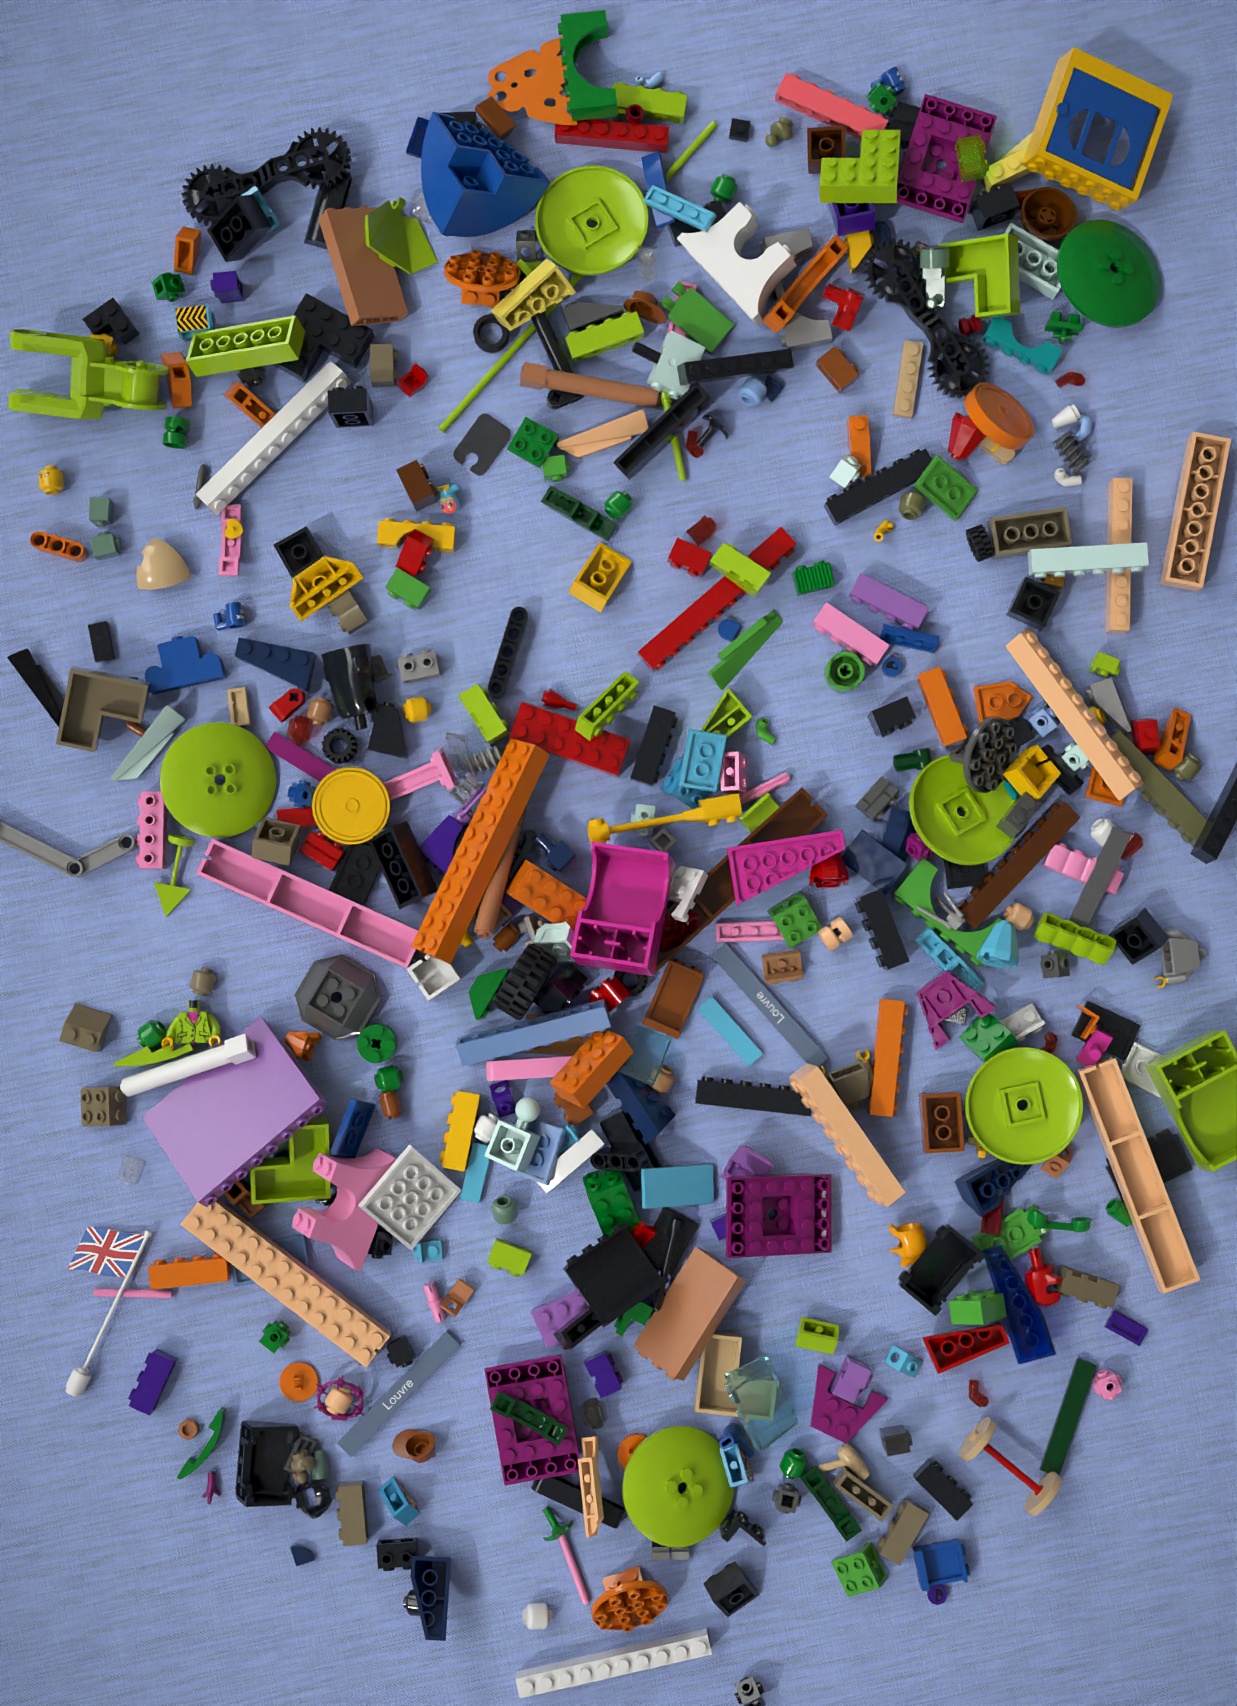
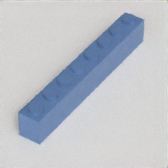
(533, 1033)

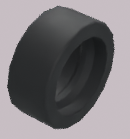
(490, 348)

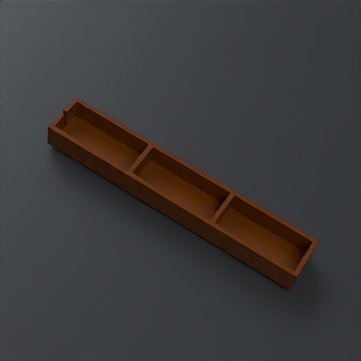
(790, 820)

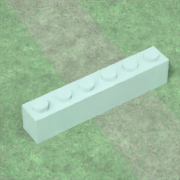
(1088, 559)

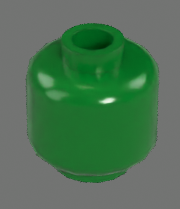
(724, 189)
(618, 505)
(151, 1034)
(388, 1078)
(793, 1463)

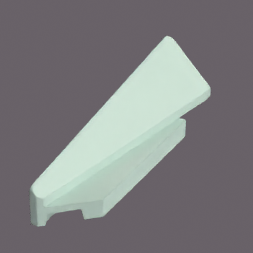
(149, 745)

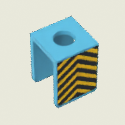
(193, 320)

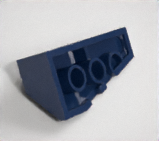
(897, 830)
(989, 1184)
(431, 1587)

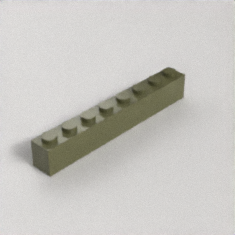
(1162, 793)

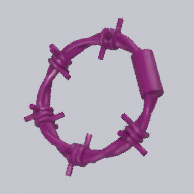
(340, 1382)

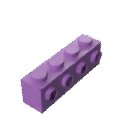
(888, 602)

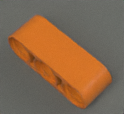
(50, 543)

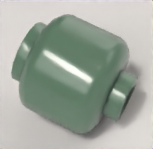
(504, 1209)

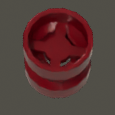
(970, 325)

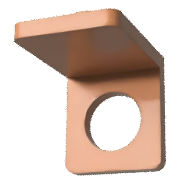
(1057, 1164)
(458, 1296)

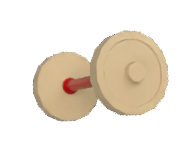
(1041, 1493)

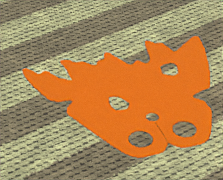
(534, 90)

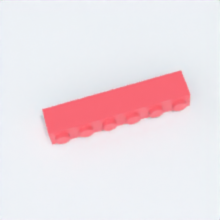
(827, 107)

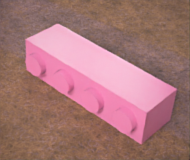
(850, 634)

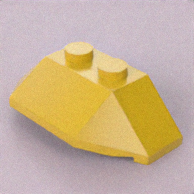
(321, 584)

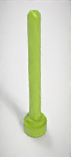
(666, 401)

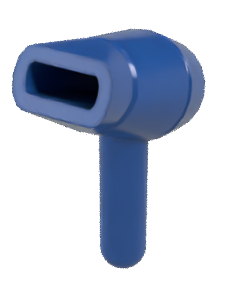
(731, 1435)

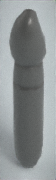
(200, 483)

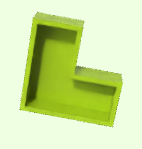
(867, 178)
(993, 268)
(292, 1176)

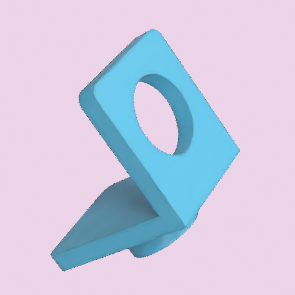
(572, 1135)
(907, 1363)

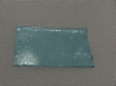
(648, 1054)

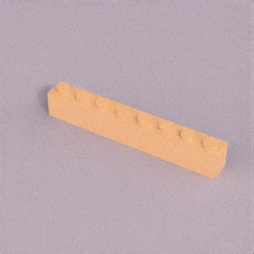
(1118, 532)

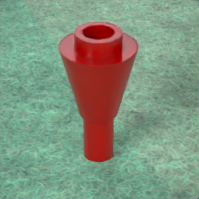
(553, 699)

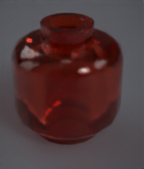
(300, 729)

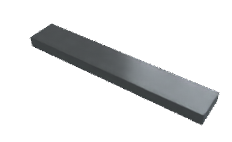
(1100, 877)

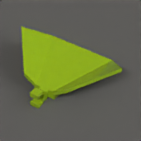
(398, 238)

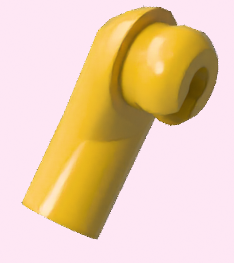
(879, 532)

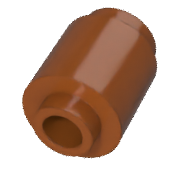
(506, 938)
(390, 1104)

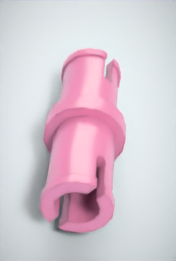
(434, 1302)

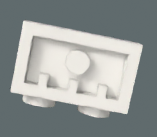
(1023, 1022)

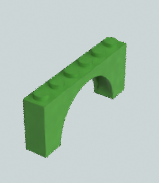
(915, 892)

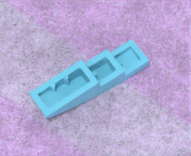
(946, 958)

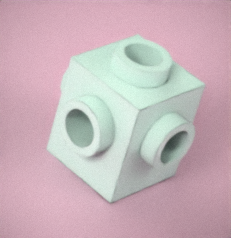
(1075, 757)
(643, 812)

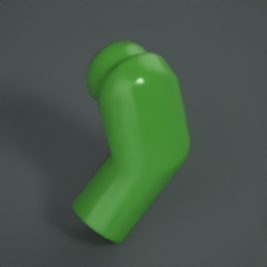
(762, 731)

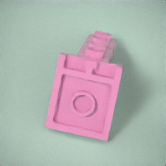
(436, 770)

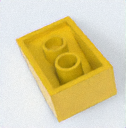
(599, 577)

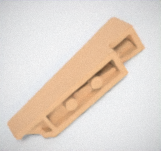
(590, 1486)

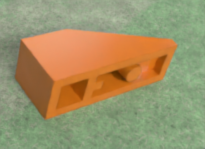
(249, 404)
(859, 442)
(1173, 740)

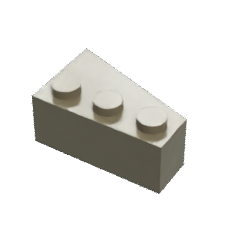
(1087, 1287)

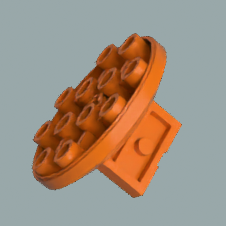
(481, 276)
(627, 1601)

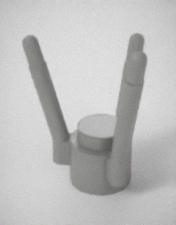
(955, 917)

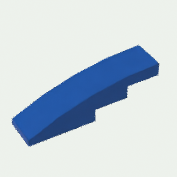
(656, 176)

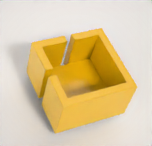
(1027, 776)

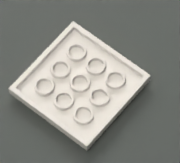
(409, 1197)

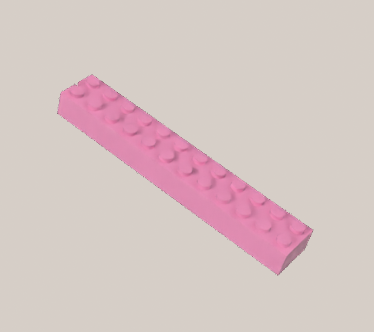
(309, 903)

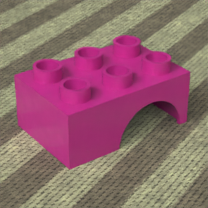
(623, 909)

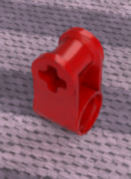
(285, 707)

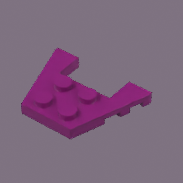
(945, 997)
(838, 1416)

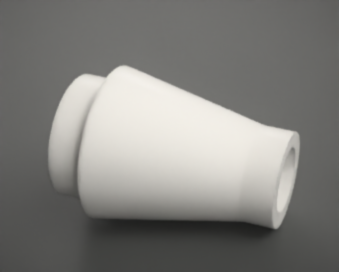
(1066, 416)

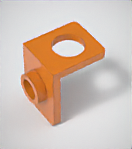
(1092, 1026)

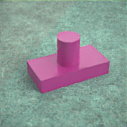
(1094, 1047)

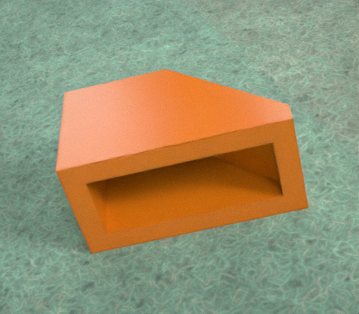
(187, 249)

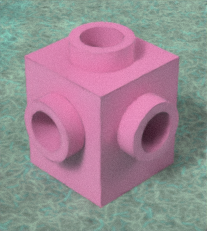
(1101, 1381)

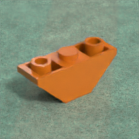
(177, 380)

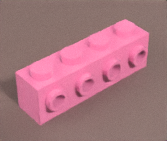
(152, 831)

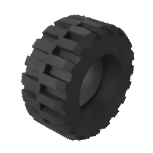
(525, 981)

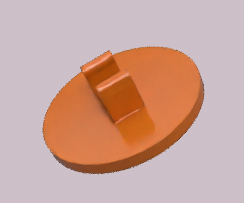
(298, 1381)

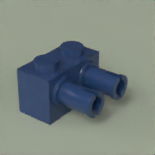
(558, 854)

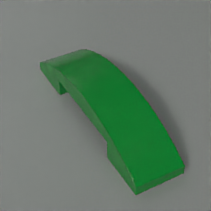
(216, 1425)

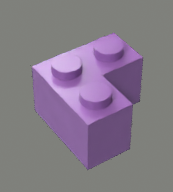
(851, 1378)

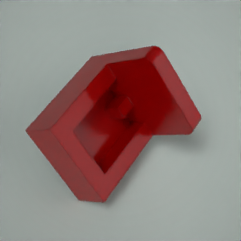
(413, 380)

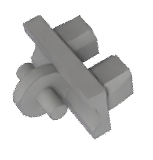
(531, 925)

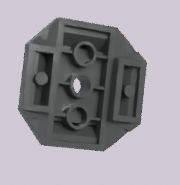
(358, 993)

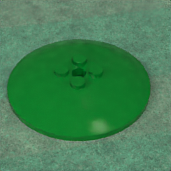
(1094, 288)

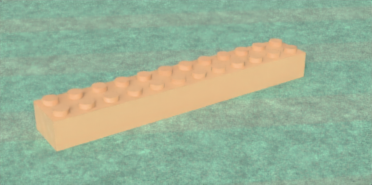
(1137, 1175)
(287, 1280)

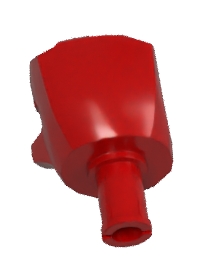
(1040, 1277)

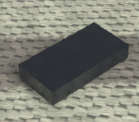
(101, 641)

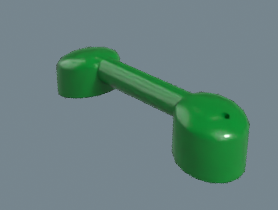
(1039, 1220)

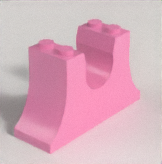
(344, 1222)

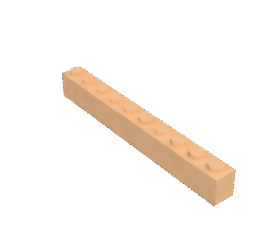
(1074, 714)

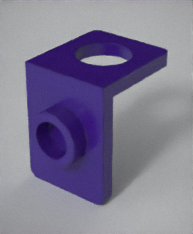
(503, 1101)

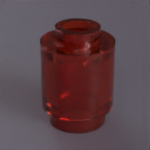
(1133, 846)

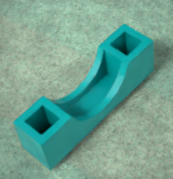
(1041, 357)

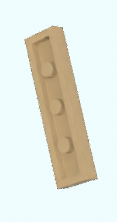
(907, 379)

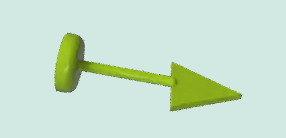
(170, 894)

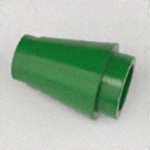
(1119, 1212)

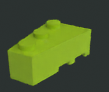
(740, 569)
(484, 714)
(727, 716)

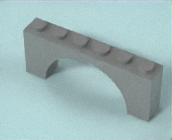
(799, 331)

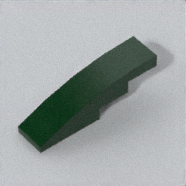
(579, 513)

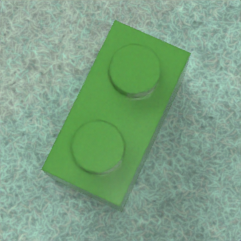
(408, 589)

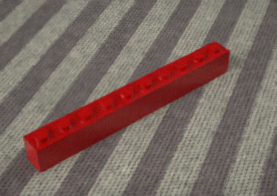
(711, 604)

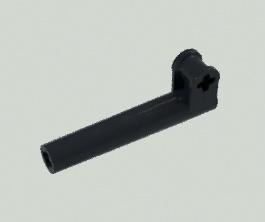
(557, 359)

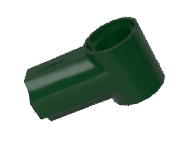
(916, 760)

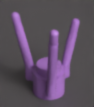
(465, 815)

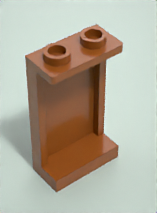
(673, 998)

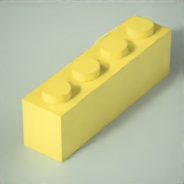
(1008, 167)
(533, 295)

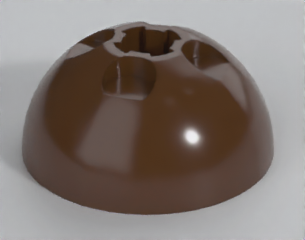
(1048, 214)

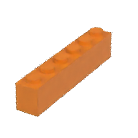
(886, 1057)

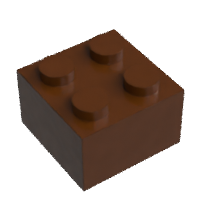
(824, 143)
(415, 482)

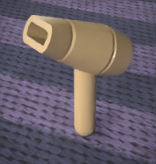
(848, 1458)

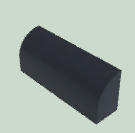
(326, 198)
(622, 1134)

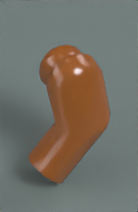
(136, 728)

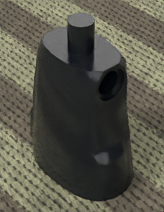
(351, 682)

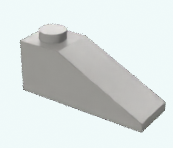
(1104, 696)

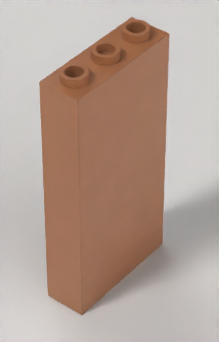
(365, 281)
(689, 1314)

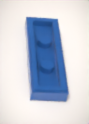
(909, 638)

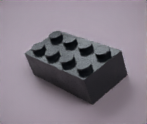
(403, 865)
(882, 930)

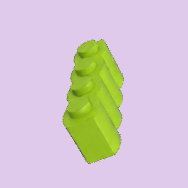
(1073, 938)

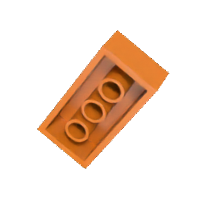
(546, 895)
(591, 1067)

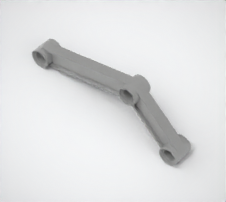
(61, 860)

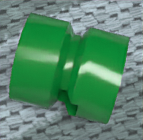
(176, 439)

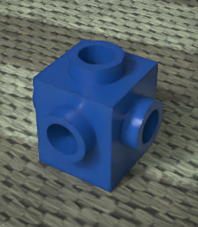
(301, 794)

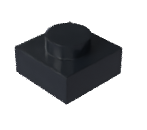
(739, 130)

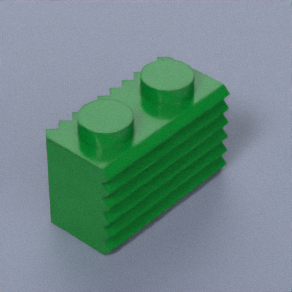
(813, 578)

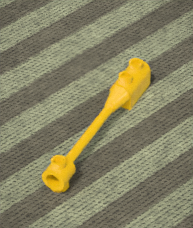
(709, 811)

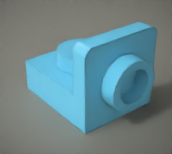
(428, 1251)

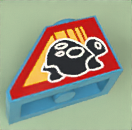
(736, 1466)
(399, 1501)

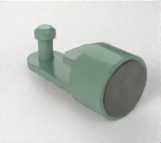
(934, 263)

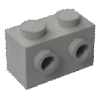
(419, 666)

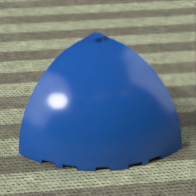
(474, 179)

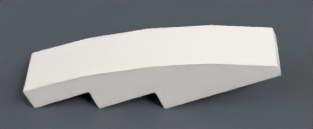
(574, 1157)

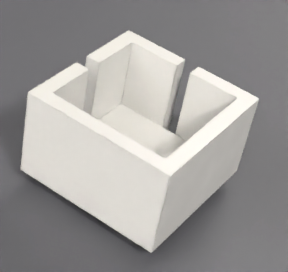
(434, 975)

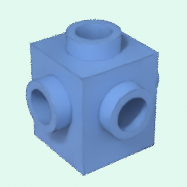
(1043, 719)

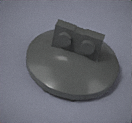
(986, 754)

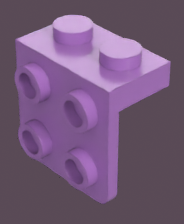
(746, 1162)

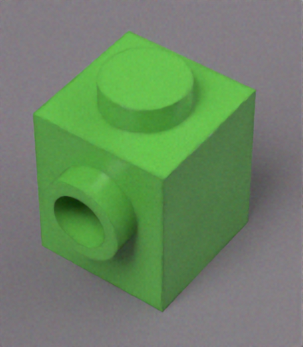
(555, 468)

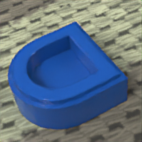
(727, 629)

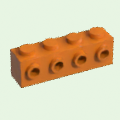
(941, 706)
(189, 1272)

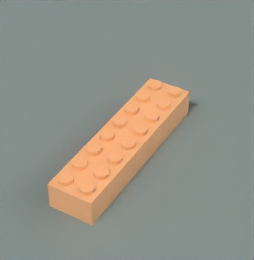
(1195, 511)
(846, 1134)

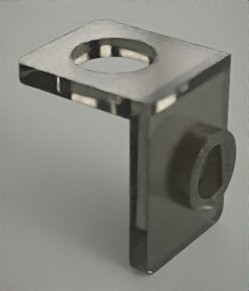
(379, 669)
(959, 1016)

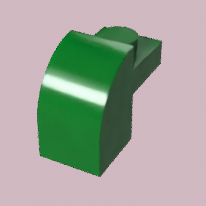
(638, 1313)

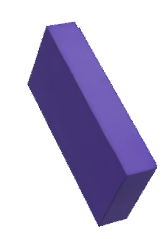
(1126, 1327)

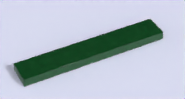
(1067, 1416)

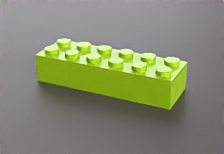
(245, 346)

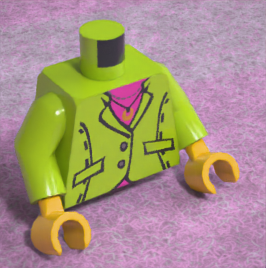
(193, 1027)

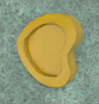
(234, 529)

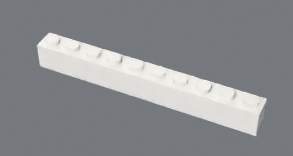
(272, 439)
(613, 1663)

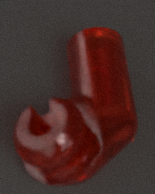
(1070, 378)
(1051, 1042)

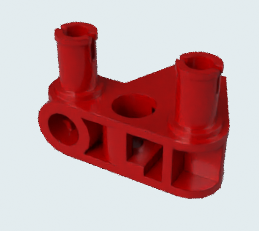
(848, 302)

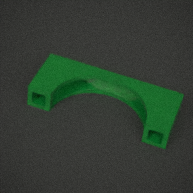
(585, 99)

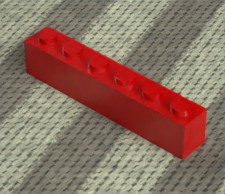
(614, 135)

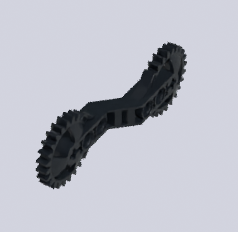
(268, 174)
(925, 318)

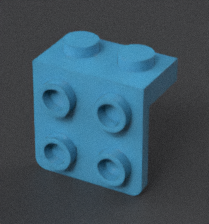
(686, 795)

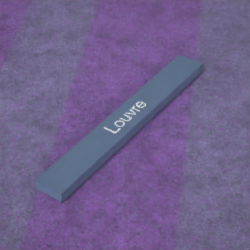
(769, 1006)
(398, 1393)

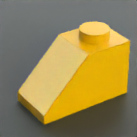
(859, 247)

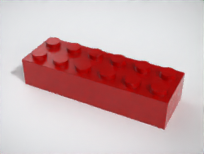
(559, 738)

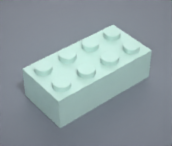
(1036, 262)

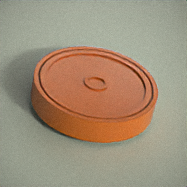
(999, 416)

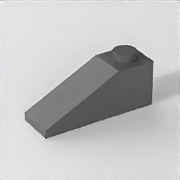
(584, 314)

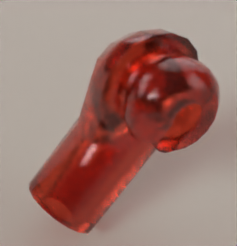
(691, 445)
(975, 1396)

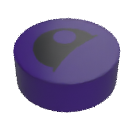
(937, 1594)

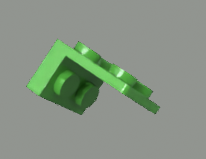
(795, 919)
(860, 1571)

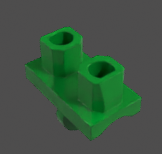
(1062, 329)

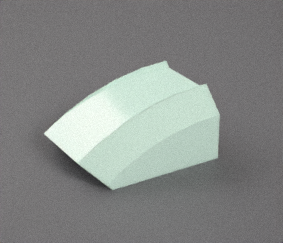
(556, 940)

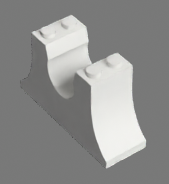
(742, 279)

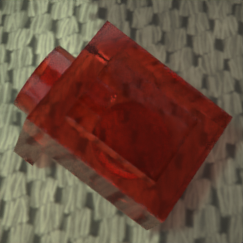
(702, 530)

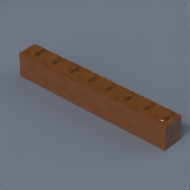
(1017, 863)

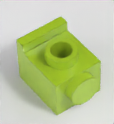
(1105, 665)

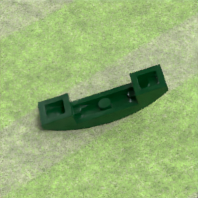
(529, 1416)
(831, 1503)

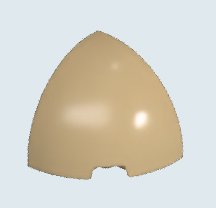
(161, 566)

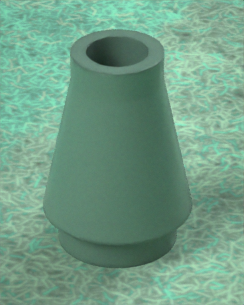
(321, 1467)

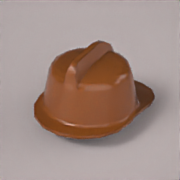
(646, 307)
(415, 1445)

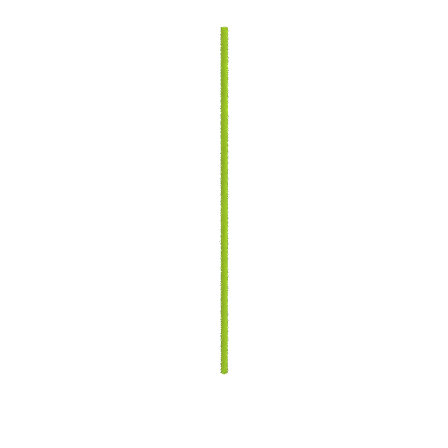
(573, 281)

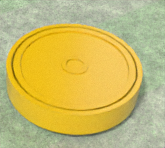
(351, 805)

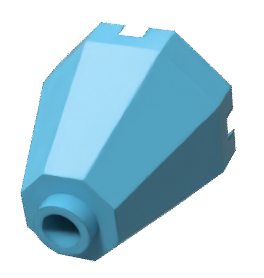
(1000, 947)

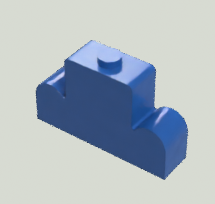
(183, 666)

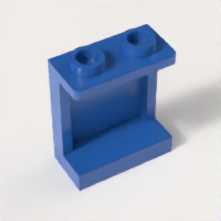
(940, 1563)

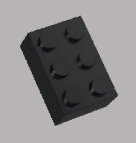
(239, 228)
(350, 407)

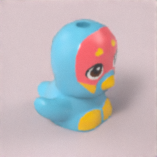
(448, 500)

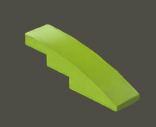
(150, 1056)

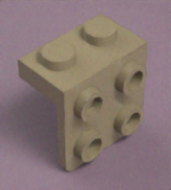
(103, 1106)

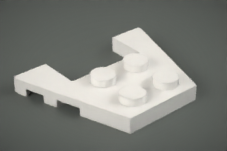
(684, 887)

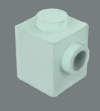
(846, 471)

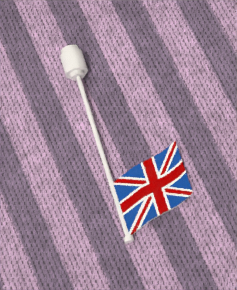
(106, 1254)

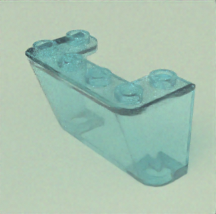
(760, 1402)

